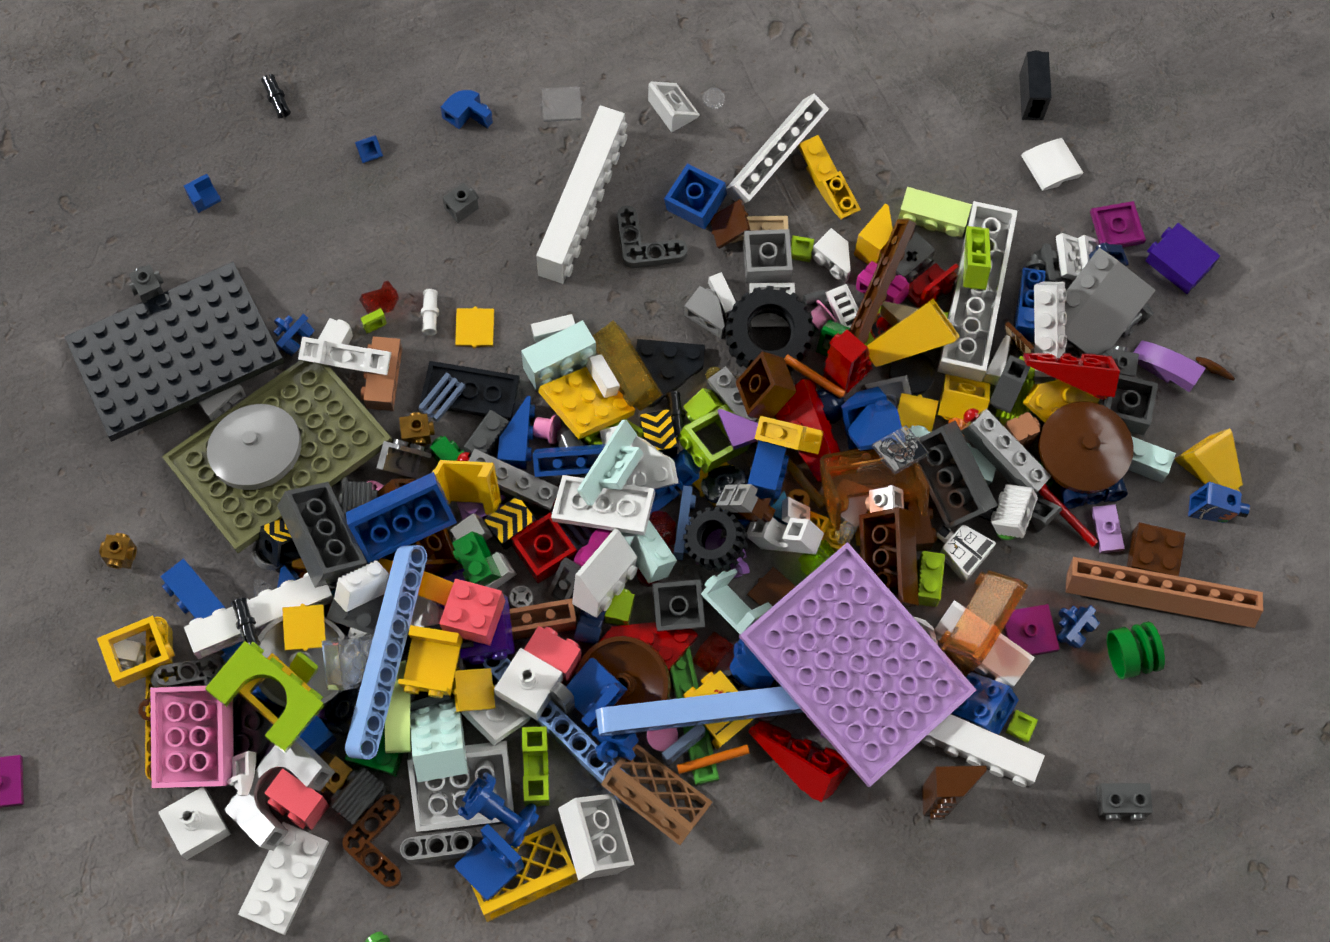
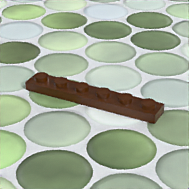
(882, 277)

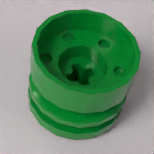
(1135, 650)

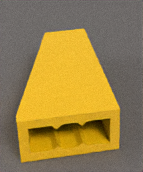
(915, 334)

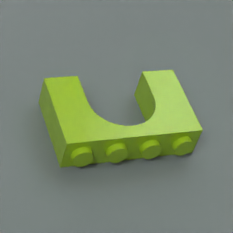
(250, 664)

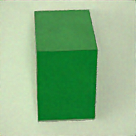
(828, 331)

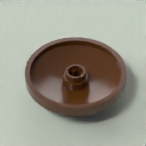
(1085, 447)
(634, 666)

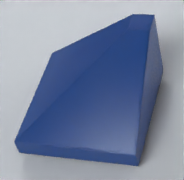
(369, 149)

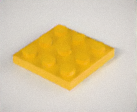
(582, 405)

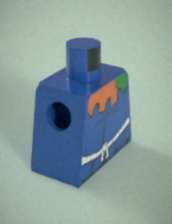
(1217, 503)

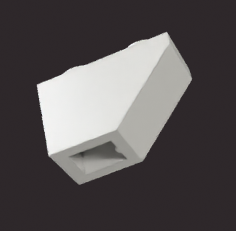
(833, 253)

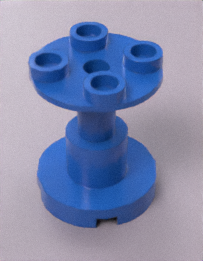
(483, 800)

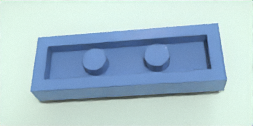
(687, 503)

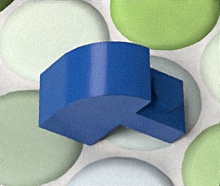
(462, 106)
(748, 669)

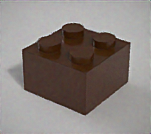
(765, 386)
(1156, 549)

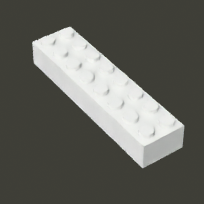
(581, 195)
(976, 311)

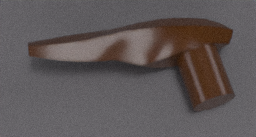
(1214, 368)

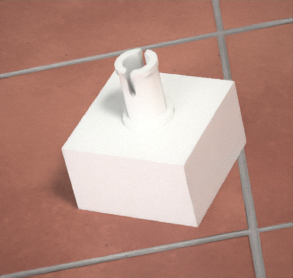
(528, 683)
(194, 823)

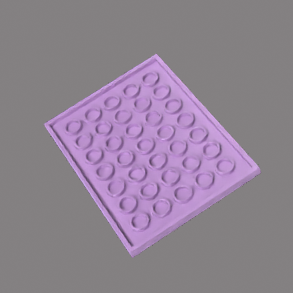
(857, 664)

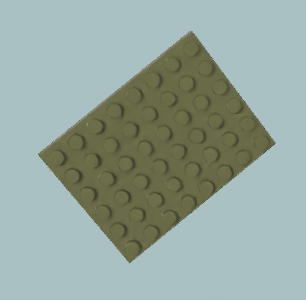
(335, 438)

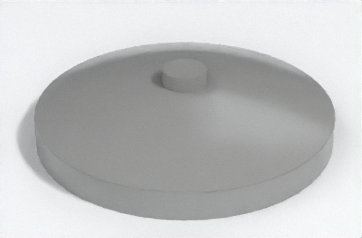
(254, 446)
(273, 642)

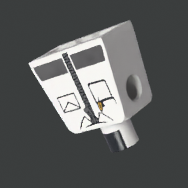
(964, 549)

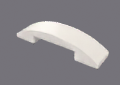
(344, 356)

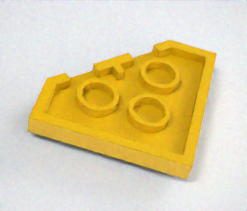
(1050, 396)

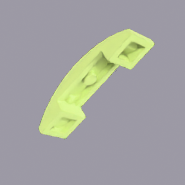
(398, 718)

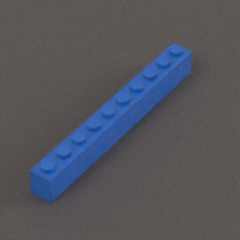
(201, 603)

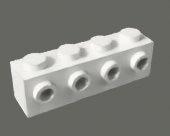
(1050, 319)

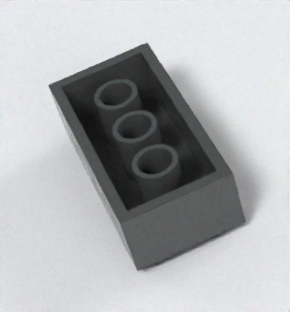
(320, 533)

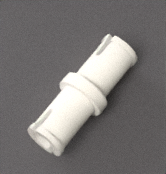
(429, 312)

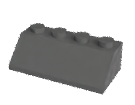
(954, 476)

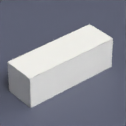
(719, 286)
(550, 327)
(603, 376)

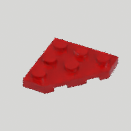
(669, 644)

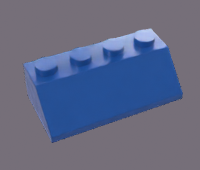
(400, 517)

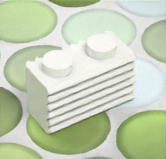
(1014, 510)
(361, 586)

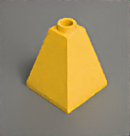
(1214, 460)

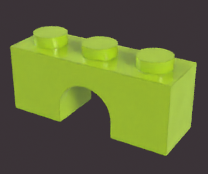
(535, 766)

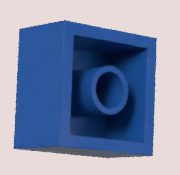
(695, 196)
(768, 470)

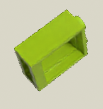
(697, 449)

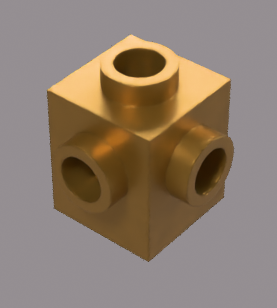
(416, 429)
(123, 555)
(341, 772)

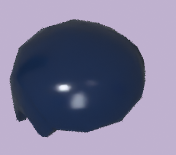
(831, 404)

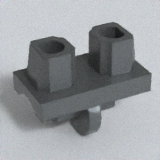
(1045, 260)

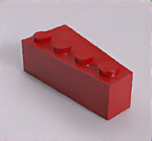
(847, 361)
(807, 410)

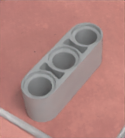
(425, 842)

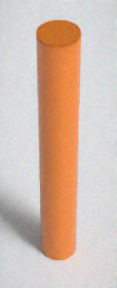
(814, 376)
(713, 759)

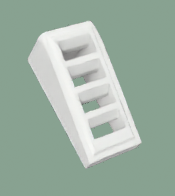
(834, 304)
(998, 362)

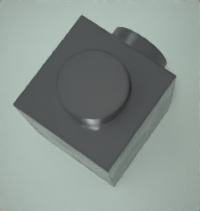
(461, 202)

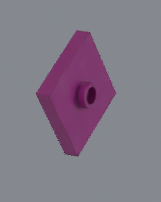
(1118, 224)
(1033, 630)
(11, 781)

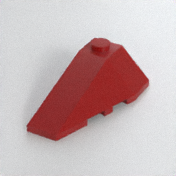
(1090, 373)
(810, 768)

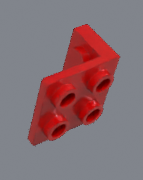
(932, 284)

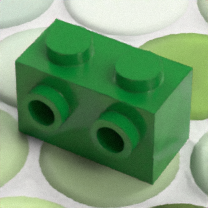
(476, 559)

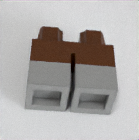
(744, 504)

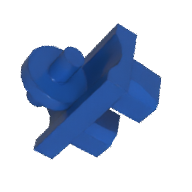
(300, 327)
(1072, 623)
(615, 745)

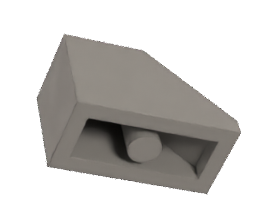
(706, 311)

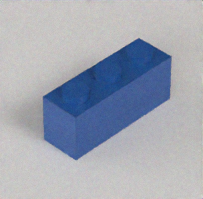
(565, 460)

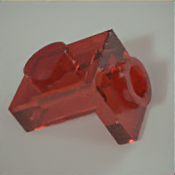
(382, 298)
(664, 525)
(712, 652)

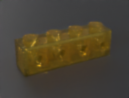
(626, 366)

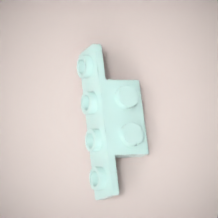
(612, 465)

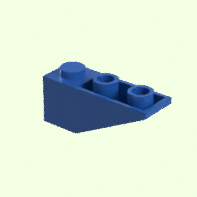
(1025, 304)
(515, 438)

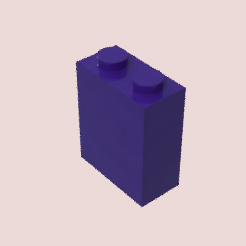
(1181, 257)
(501, 644)

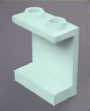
(729, 604)

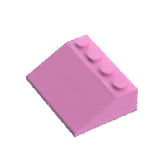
(190, 738)

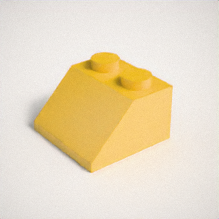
(874, 237)
(962, 394)

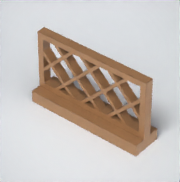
(648, 803)

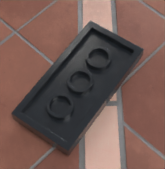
(483, 390)

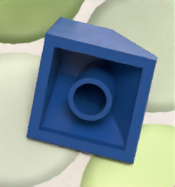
(856, 404)
(874, 424)

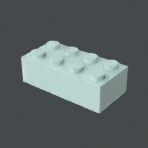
(438, 741)

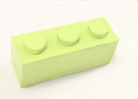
(935, 212)

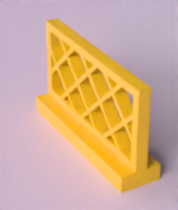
(534, 888)

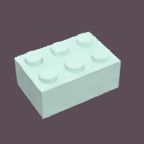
(558, 354)

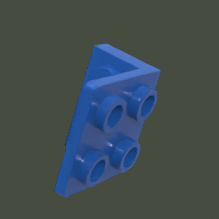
(594, 689)
(989, 704)
(490, 864)

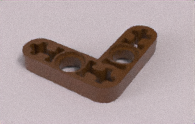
(366, 846)

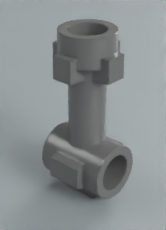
(1144, 314)

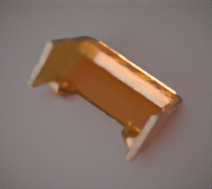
(857, 471)
(982, 620)

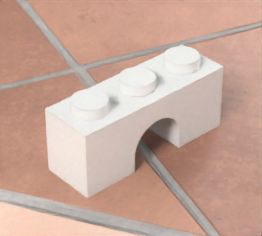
(476, 524)
(797, 536)

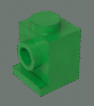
(444, 449)

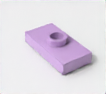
(1107, 528)

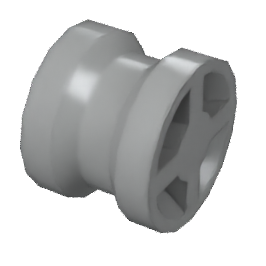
(521, 594)

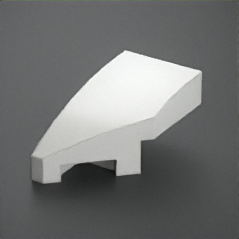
(243, 772)

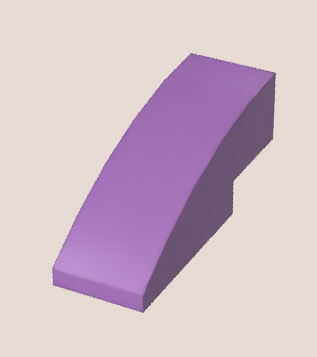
(1169, 365)

